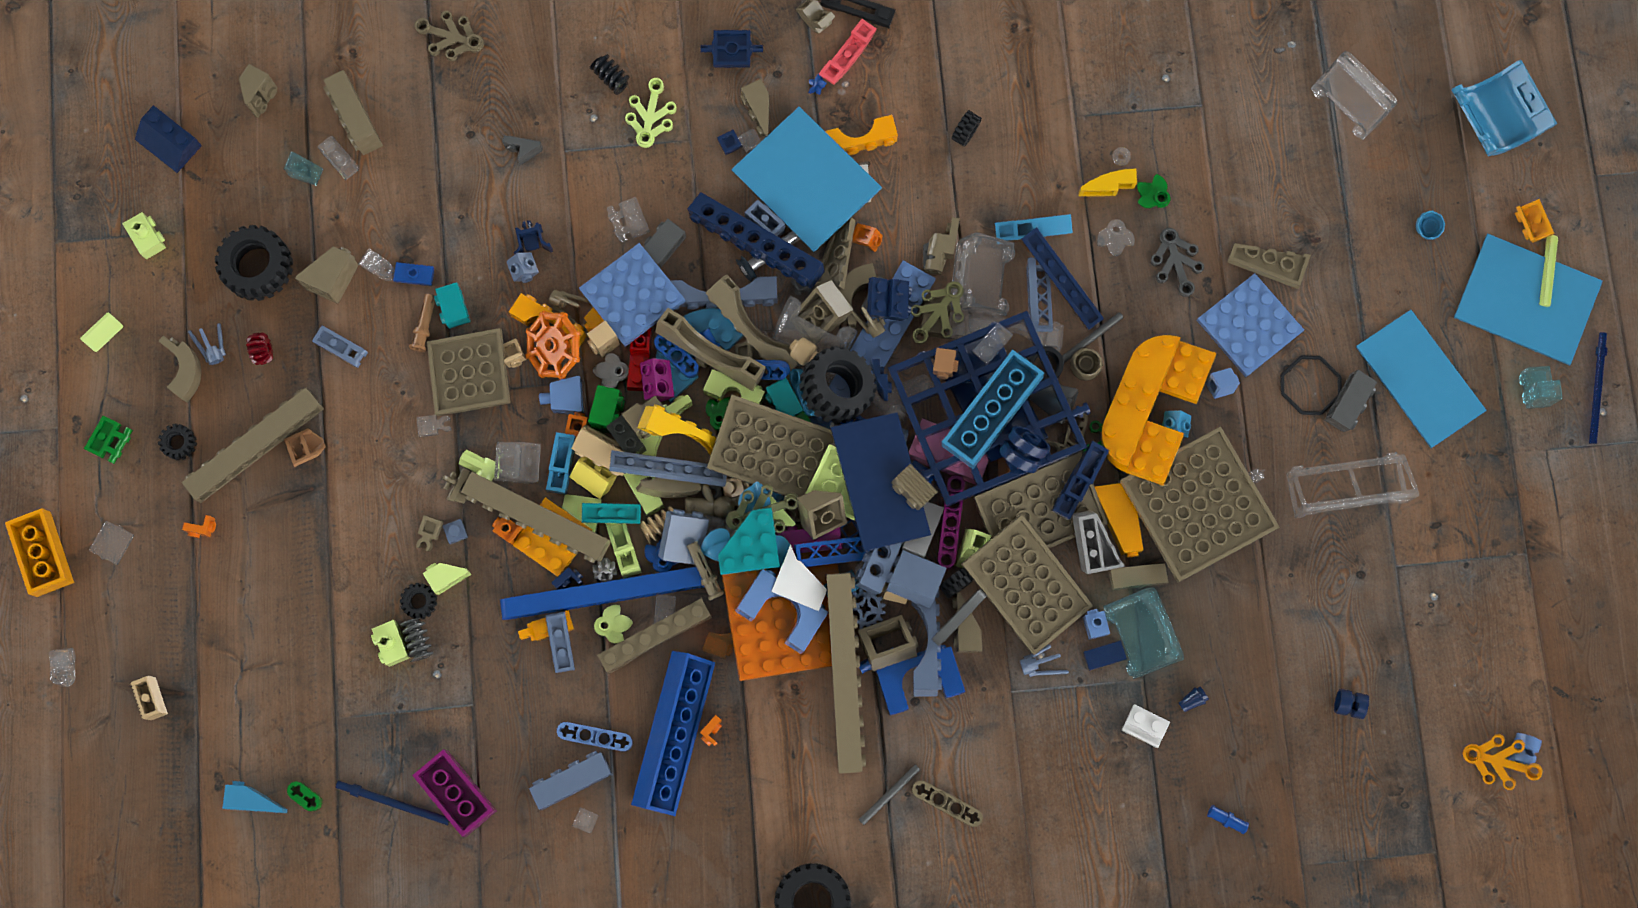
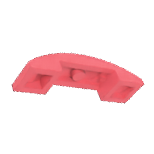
(849, 52)

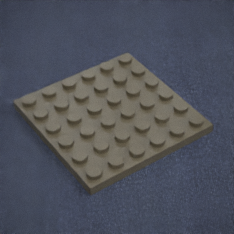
(1203, 508)

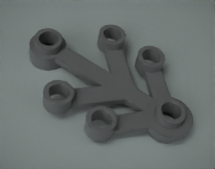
(1176, 259)

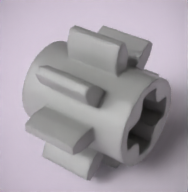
(604, 570)

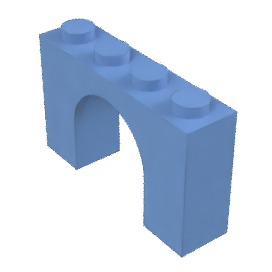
(807, 618)

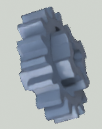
(873, 610)

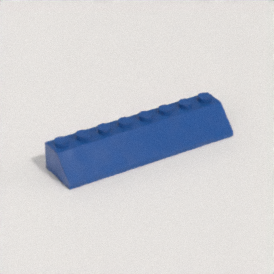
(673, 733)

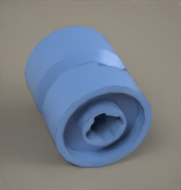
(1532, 746)

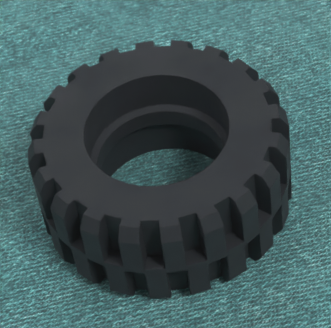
(241, 243)
(852, 370)
(812, 874)

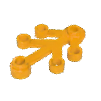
(1499, 762)

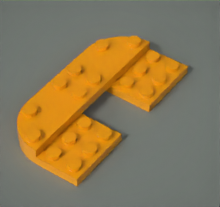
(1155, 367)

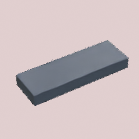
(560, 642)

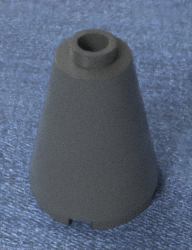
(1048, 402)

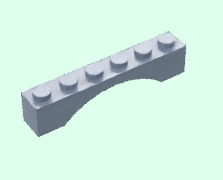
(760, 291)
(926, 673)

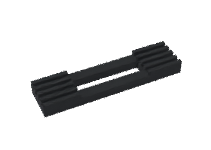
(883, 15)

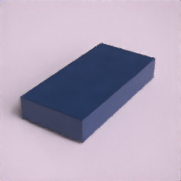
(1105, 655)

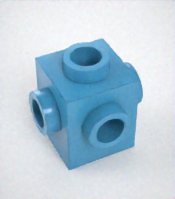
(1177, 421)

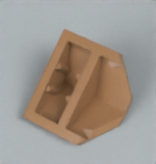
(304, 446)

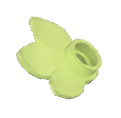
(615, 624)

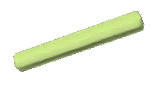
(1548, 271)

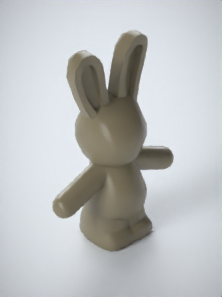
(708, 506)

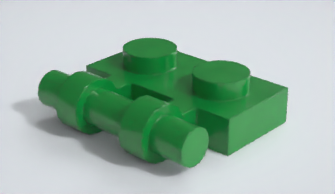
(103, 437)

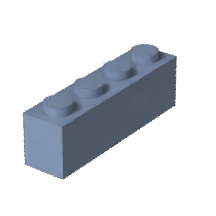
(570, 781)

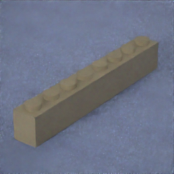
(252, 445)
(535, 516)

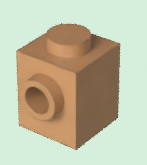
(945, 363)

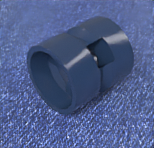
(1344, 703)

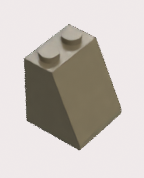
(329, 274)

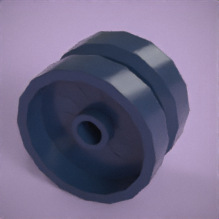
(1024, 449)

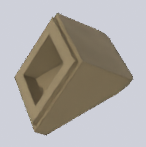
(745, 349)

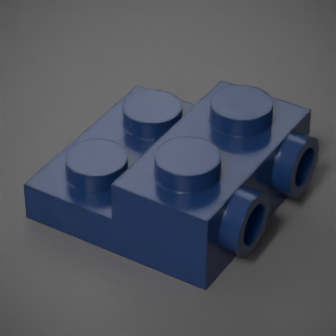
(889, 298)

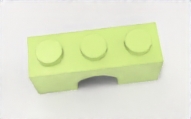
(719, 384)

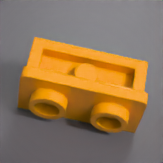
(1534, 220)

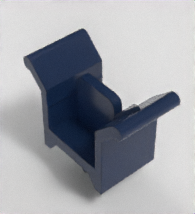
(530, 238)

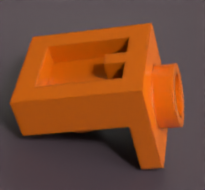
(867, 236)
(712, 727)

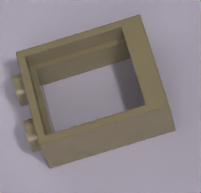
(893, 655)

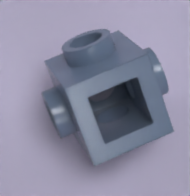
(522, 267)

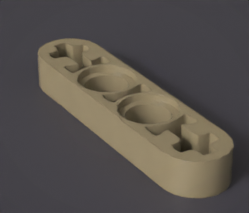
(948, 801)

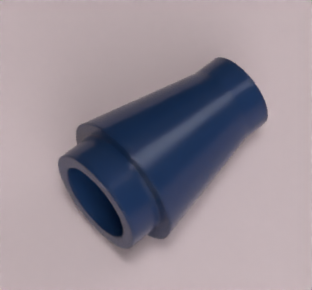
(1193, 699)

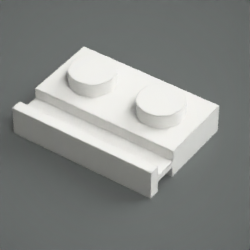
(1145, 726)

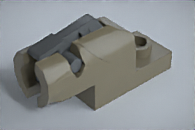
(940, 249)

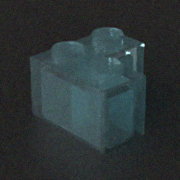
(1539, 387)

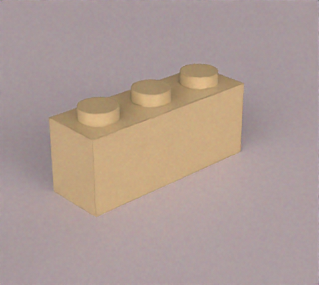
(596, 447)

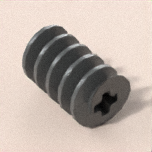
(416, 639)

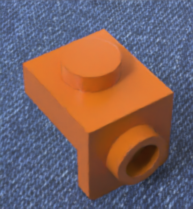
(197, 530)

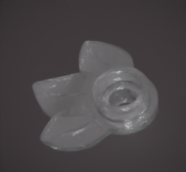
(1115, 240)

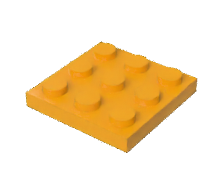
(541, 550)

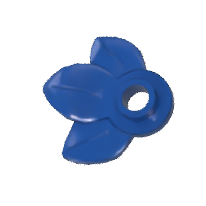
(651, 555)

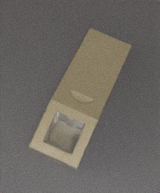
(757, 99)
(968, 632)

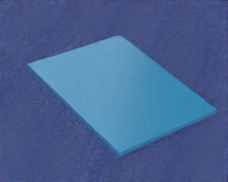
(806, 179)
(1506, 298)

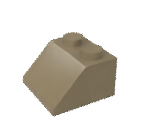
(821, 512)

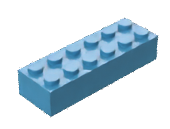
(992, 409)

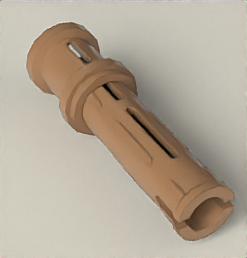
(421, 331)

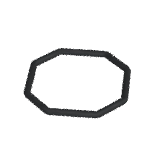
(1328, 366)

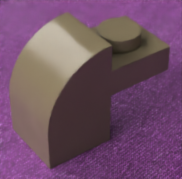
(815, 15)

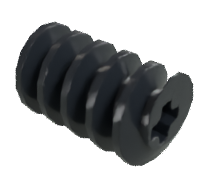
(610, 74)

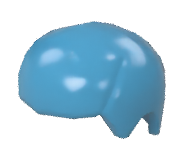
(1430, 225)

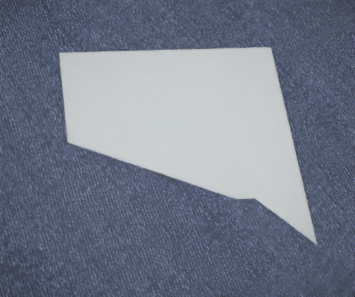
(799, 583)

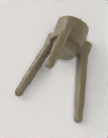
(561, 299)
(875, 327)

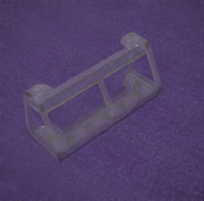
(1313, 508)

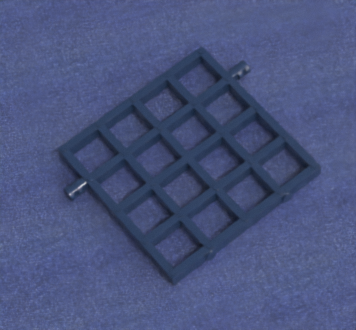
(973, 375)

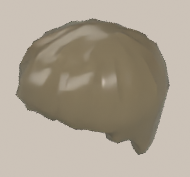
(1086, 364)

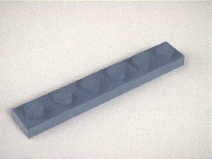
(665, 468)

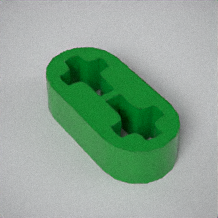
(301, 800)

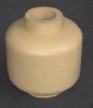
(803, 351)

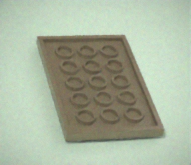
(768, 447)
(1034, 498)
(1027, 584)

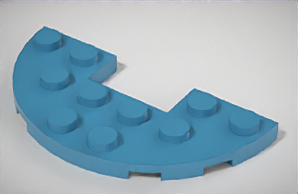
(723, 332)

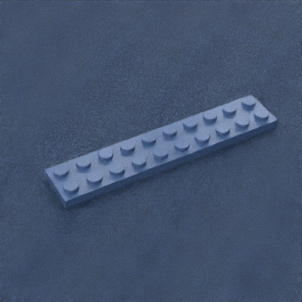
(884, 345)

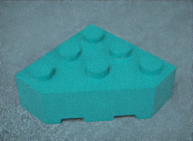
(751, 545)

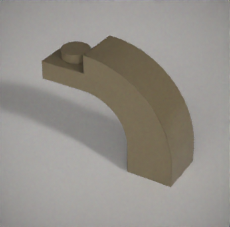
(856, 281)
(189, 372)

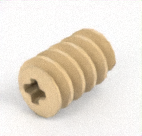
(654, 526)

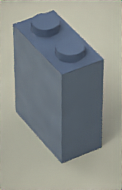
(678, 532)
(915, 578)

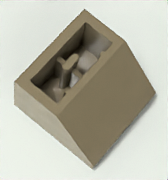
(257, 89)

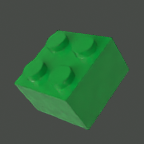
(606, 407)

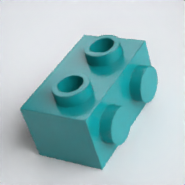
(452, 305)
(783, 398)

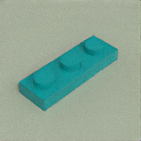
(611, 513)

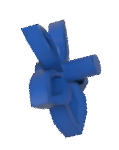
(817, 84)

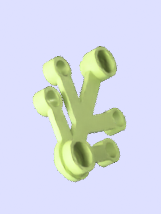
(650, 115)

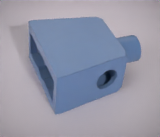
(564, 396)

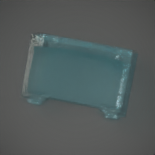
(1145, 632)

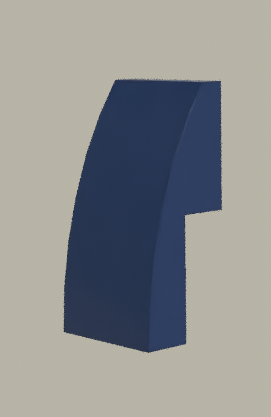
(883, 386)

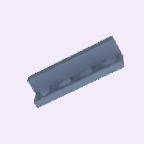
(1034, 297)

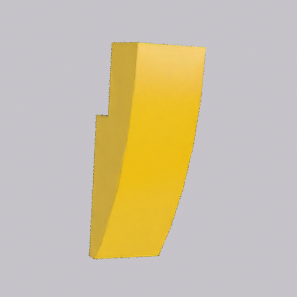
(1110, 183)

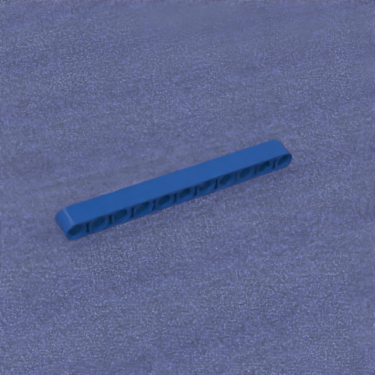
(600, 593)

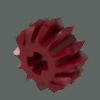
(259, 348)

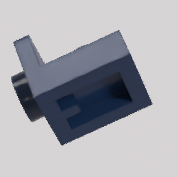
(564, 578)

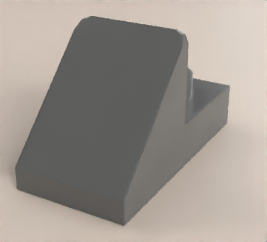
(526, 147)

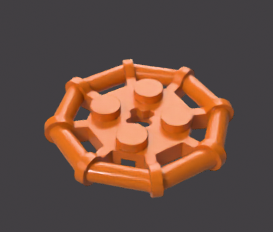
(561, 345)

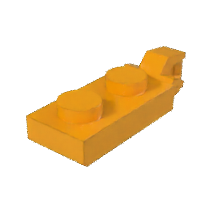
(538, 629)

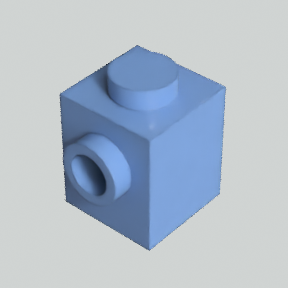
(1222, 383)
(1096, 624)

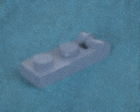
(339, 346)

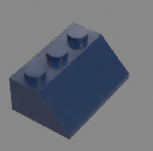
(166, 139)

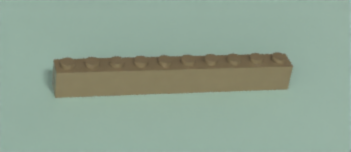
(844, 672)

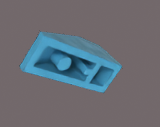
(247, 798)

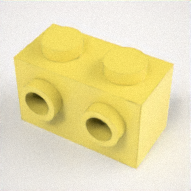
(592, 477)

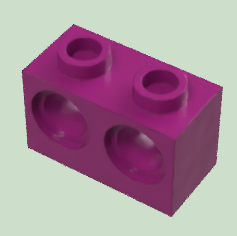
(657, 379)

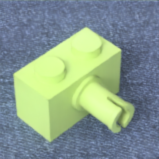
(144, 235)
(390, 643)

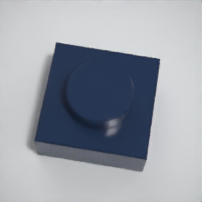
(729, 142)

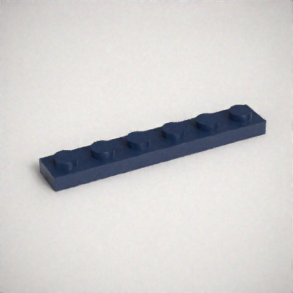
(1062, 278)

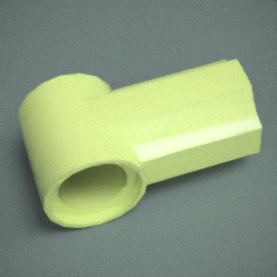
(477, 464)

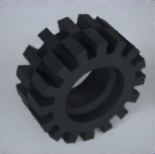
(966, 128)
(189, 442)
(956, 583)
(407, 597)

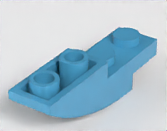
(1046, 225)

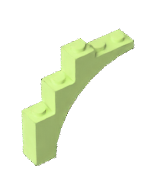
(650, 503)

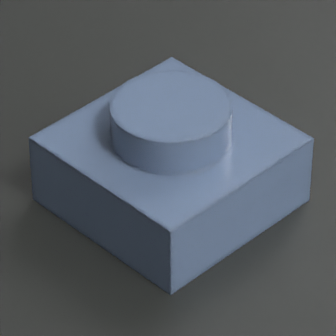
(455, 531)

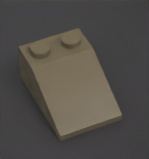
(825, 307)

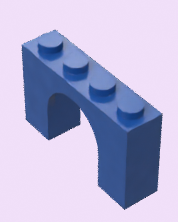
(891, 679)

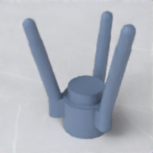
(213, 354)
(1030, 665)

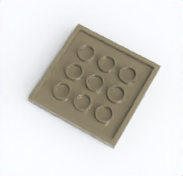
(468, 372)

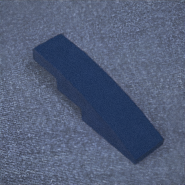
(1080, 480)

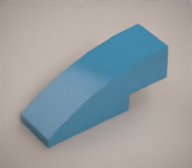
(560, 464)

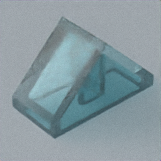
(302, 169)

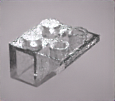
(517, 462)

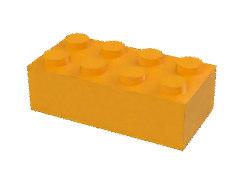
(39, 552)

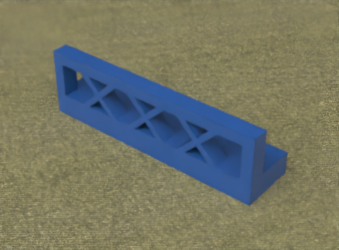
(839, 558)

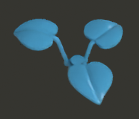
(719, 537)

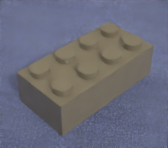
(352, 113)

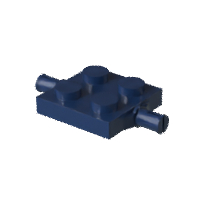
(731, 48)

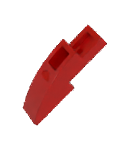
(639, 352)

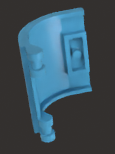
(1505, 109)

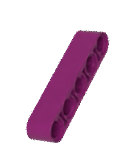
(951, 532)

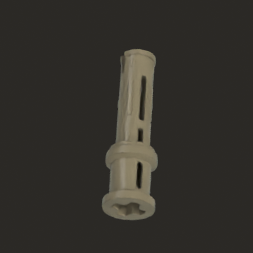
(708, 579)

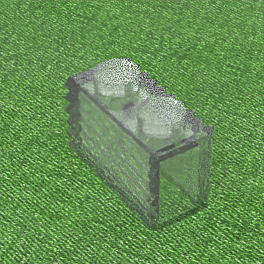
(338, 157)

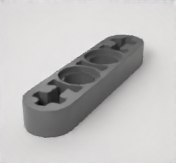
(959, 617)

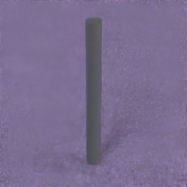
(1093, 336)
(889, 794)

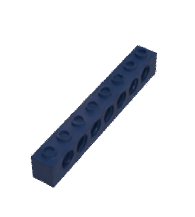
(705, 205)

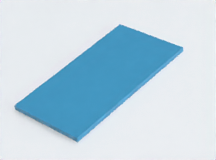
(1421, 378)

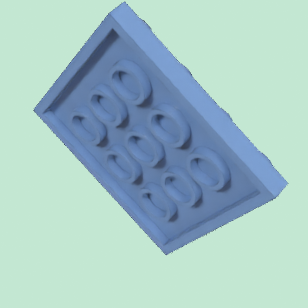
(631, 294)
(1250, 325)

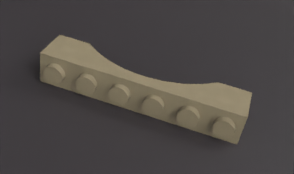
(727, 297)
(737, 367)
(643, 641)

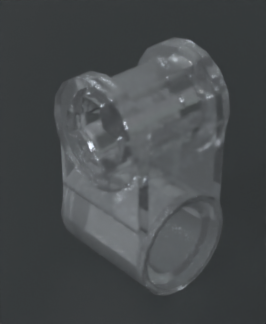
(376, 264)
(62, 663)

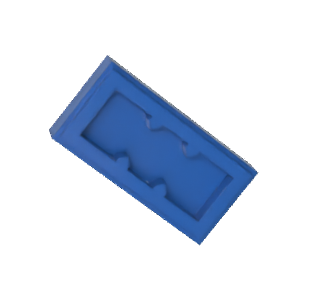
(413, 274)

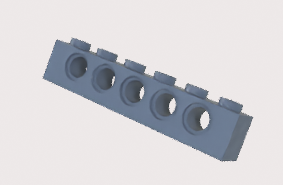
(872, 583)

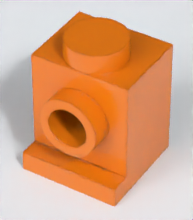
(574, 420)
(510, 535)

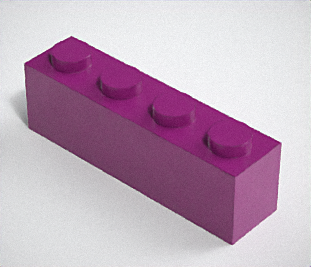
(800, 536)

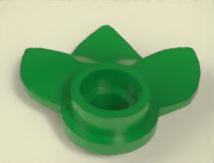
(1151, 192)
(716, 411)

